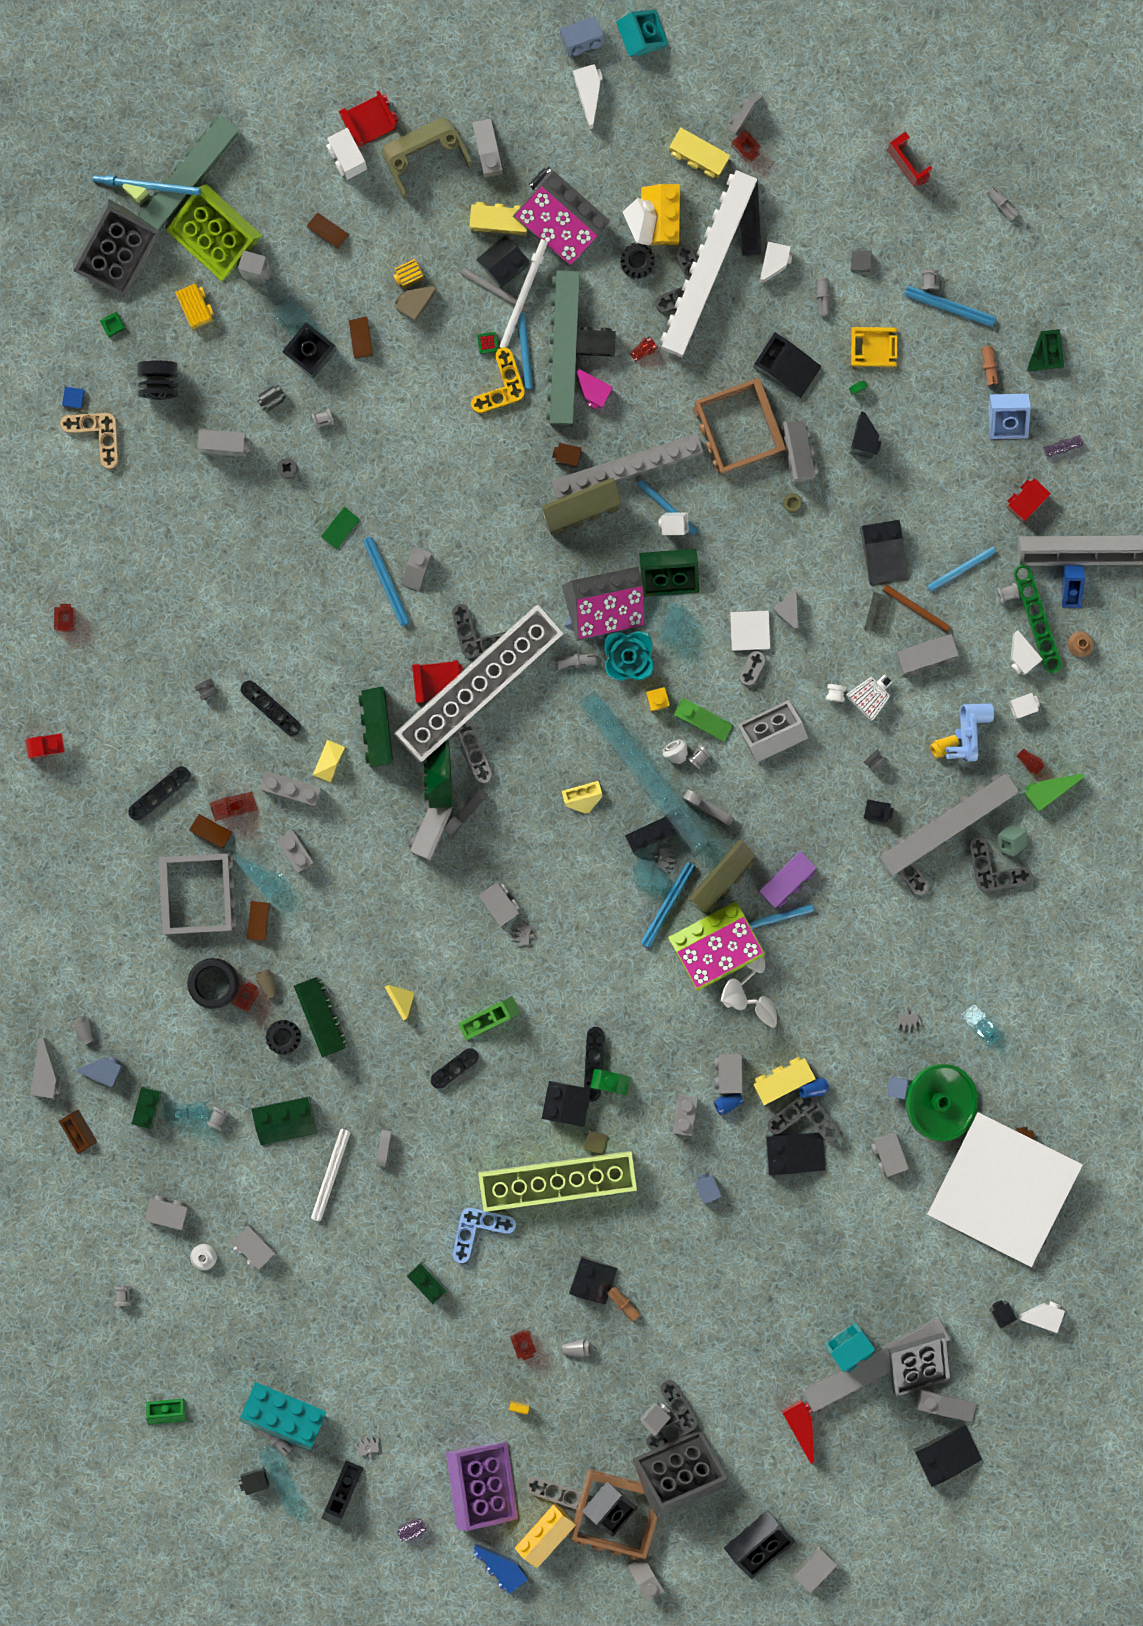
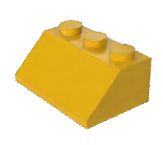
(667, 208)
(545, 1536)

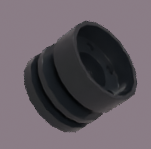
(157, 379)

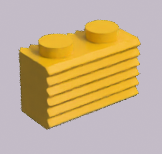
(194, 305)

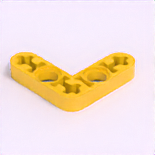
(504, 391)

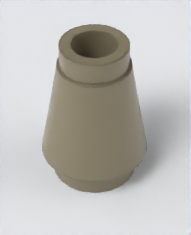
(267, 983)

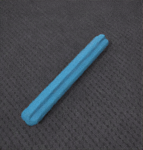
(950, 306)
(386, 581)
(668, 904)

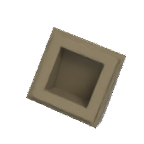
(595, 1142)

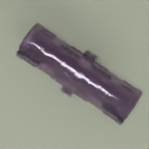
(1063, 446)

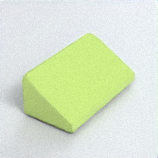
(137, 194)

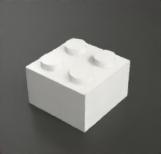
(348, 157)

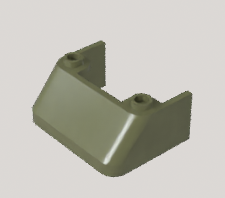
(397, 150)

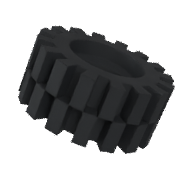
(637, 249)
(271, 1037)

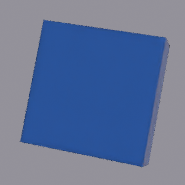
(73, 397)

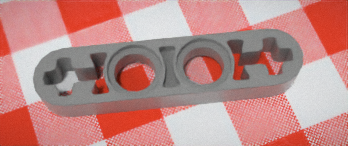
(469, 749)
(560, 1498)

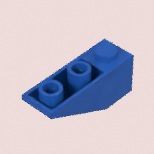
(504, 1568)

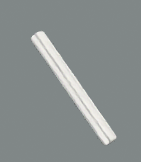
(330, 1175)

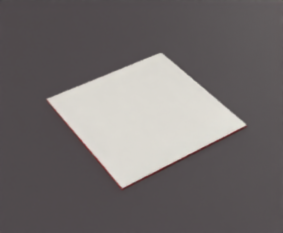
(1004, 1189)

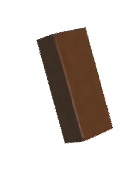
(327, 231)
(360, 337)
(210, 831)
(258, 920)
(78, 1131)

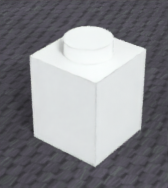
(674, 523)
(1024, 705)

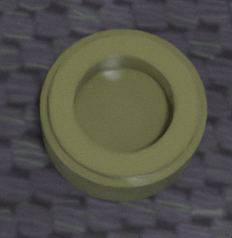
(792, 503)

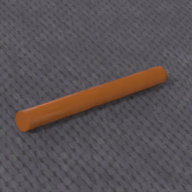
(916, 608)

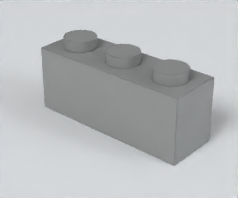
(254, 268)
(927, 655)
(290, 788)

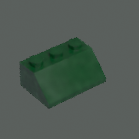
(669, 572)
(438, 777)
(284, 1120)

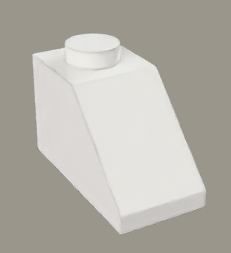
(641, 220)
(775, 260)
(1023, 654)
(1045, 1316)

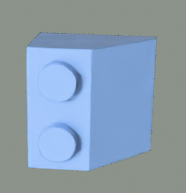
(1009, 416)

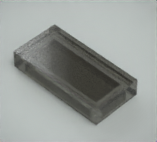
(878, 613)

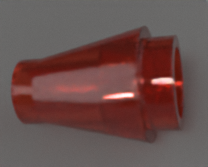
(644, 349)
(1031, 762)

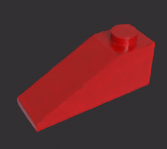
(801, 1424)

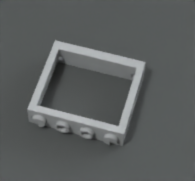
(229, 900)

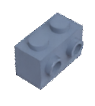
(582, 36)

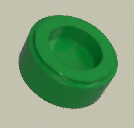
(858, 387)

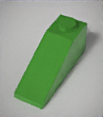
(703, 719)
(1046, 791)
(489, 1018)

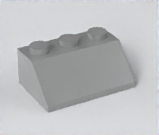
(798, 451)
(772, 731)
(430, 831)

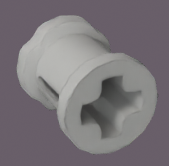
(930, 280)
(323, 419)
(1008, 593)
(699, 757)
(217, 1118)
(122, 1295)

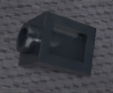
(878, 811)

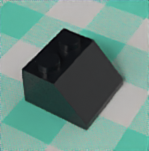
(503, 261)
(309, 350)
(865, 438)
(566, 1103)
(592, 1280)
(609, 1509)

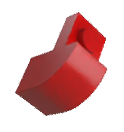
(44, 745)

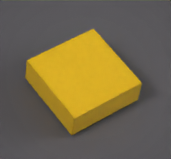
(519, 1407)

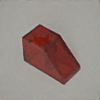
(233, 806)

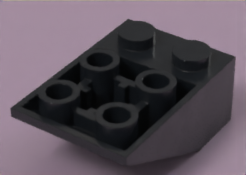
(787, 365)

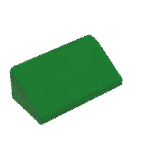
(340, 528)
(165, 1411)

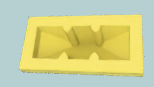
(329, 761)
(583, 797)
(402, 999)

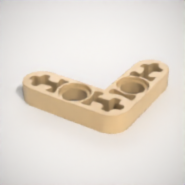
(97, 427)

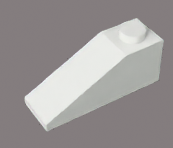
(588, 86)

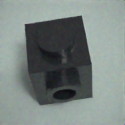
(1002, 1313)

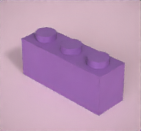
(788, 880)

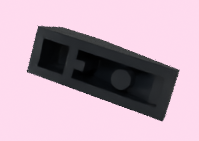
(342, 1493)

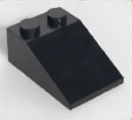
(884, 551)
(795, 1153)
(947, 1455)

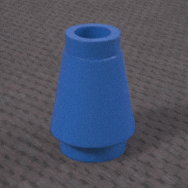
(814, 1088)
(727, 1103)

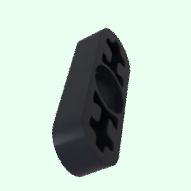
(469, 1064)

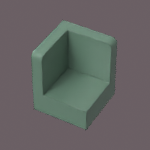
(1012, 840)

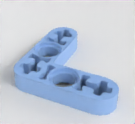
(471, 1226)

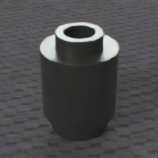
(271, 398)

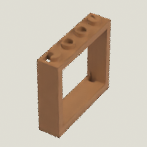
(768, 415)
(600, 1543)

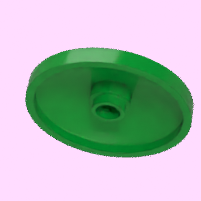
(942, 1102)

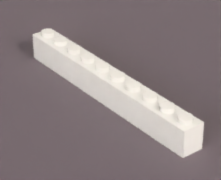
(709, 263)

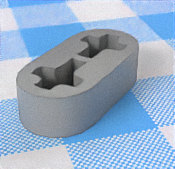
(756, 670)
(383, 1148)

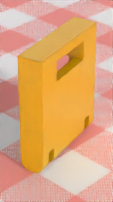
(876, 347)

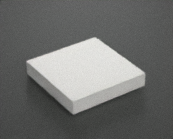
(750, 630)

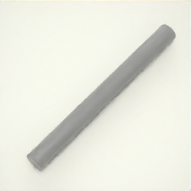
(492, 288)

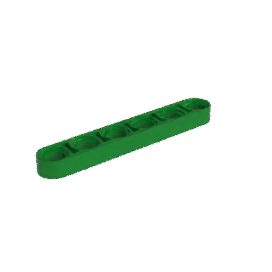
(1039, 618)

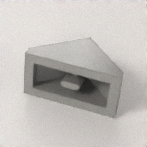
(788, 610)

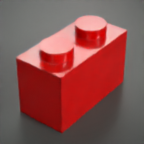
(1028, 500)

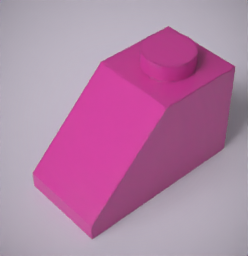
(594, 390)

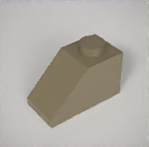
(414, 302)

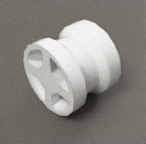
(836, 693)

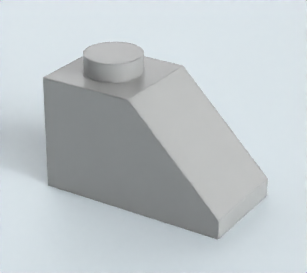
(416, 568)
(655, 1417)
(646, 1579)

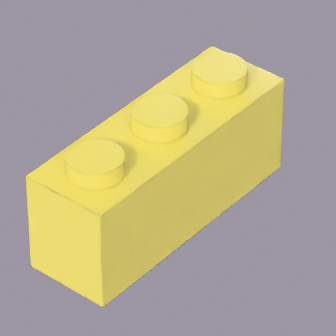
(698, 153)
(495, 219)
(783, 1080)

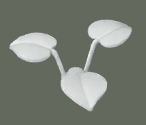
(734, 996)

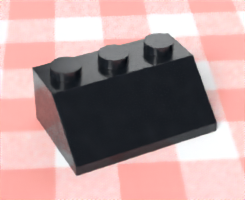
(759, 1544)

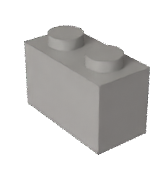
(295, 851)
(499, 904)
(729, 1073)
(684, 1114)
(890, 1154)
(166, 1212)
(253, 1247)
(815, 1570)

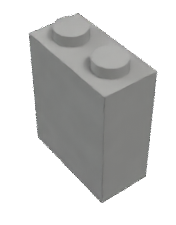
(223, 443)

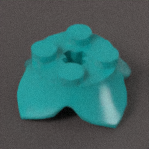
(637, 643)

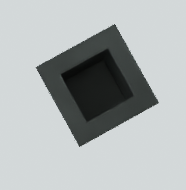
(254, 1481)

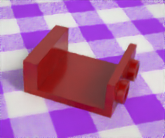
(369, 119)
(894, 150)
(433, 678)

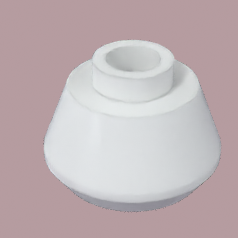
(676, 751)
(207, 1252)

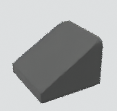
(861, 261)

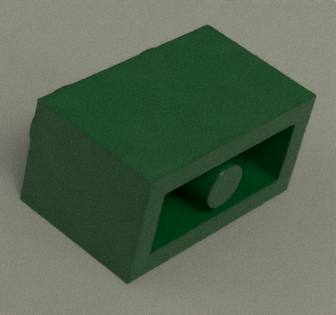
(146, 1107)
(427, 1282)

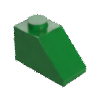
(610, 1082)

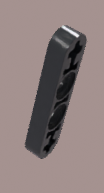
(273, 705)
(157, 790)
(589, 1063)

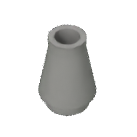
(82, 1028)
(577, 1348)

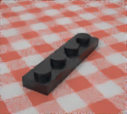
(751, 226)

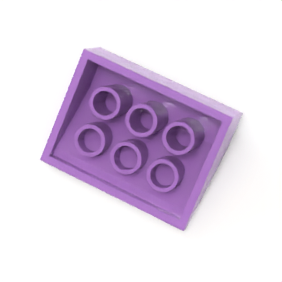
(481, 1486)

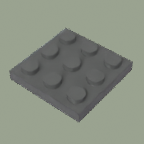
(919, 1364)

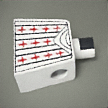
(870, 696)

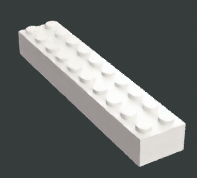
(478, 683)

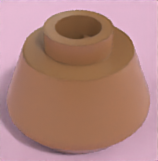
(1077, 649)

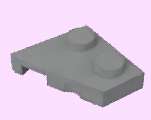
(746, 106)

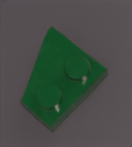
(1047, 352)

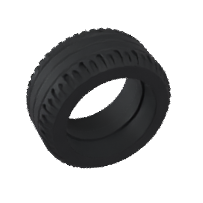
(233, 985)

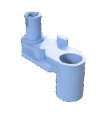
(969, 716)

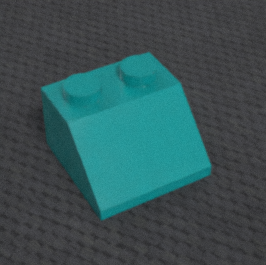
(642, 32)

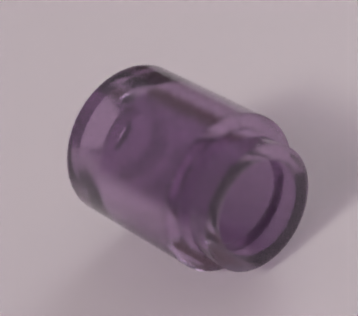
(411, 1530)

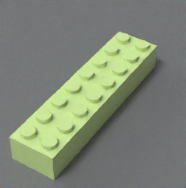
(557, 1181)

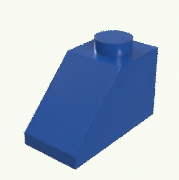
(1072, 585)

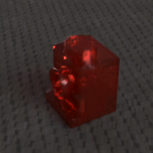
(743, 140)
(59, 624)
(240, 1002)
(519, 1337)

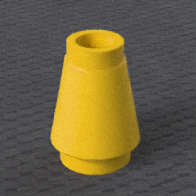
(939, 746)

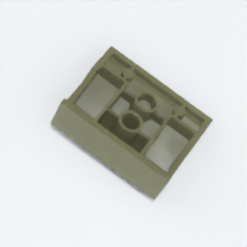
(581, 506)
(722, 876)

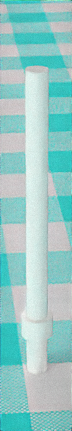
(537, 259)

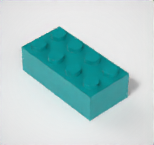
(850, 1348)
(282, 1416)

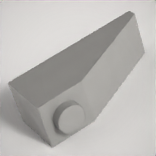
(487, 148)
(45, 1076)
(945, 1405)

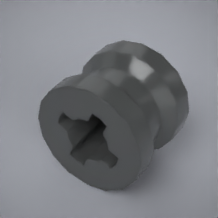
(289, 471)
(206, 689)
(875, 761)

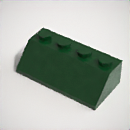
(377, 727)
(319, 1016)

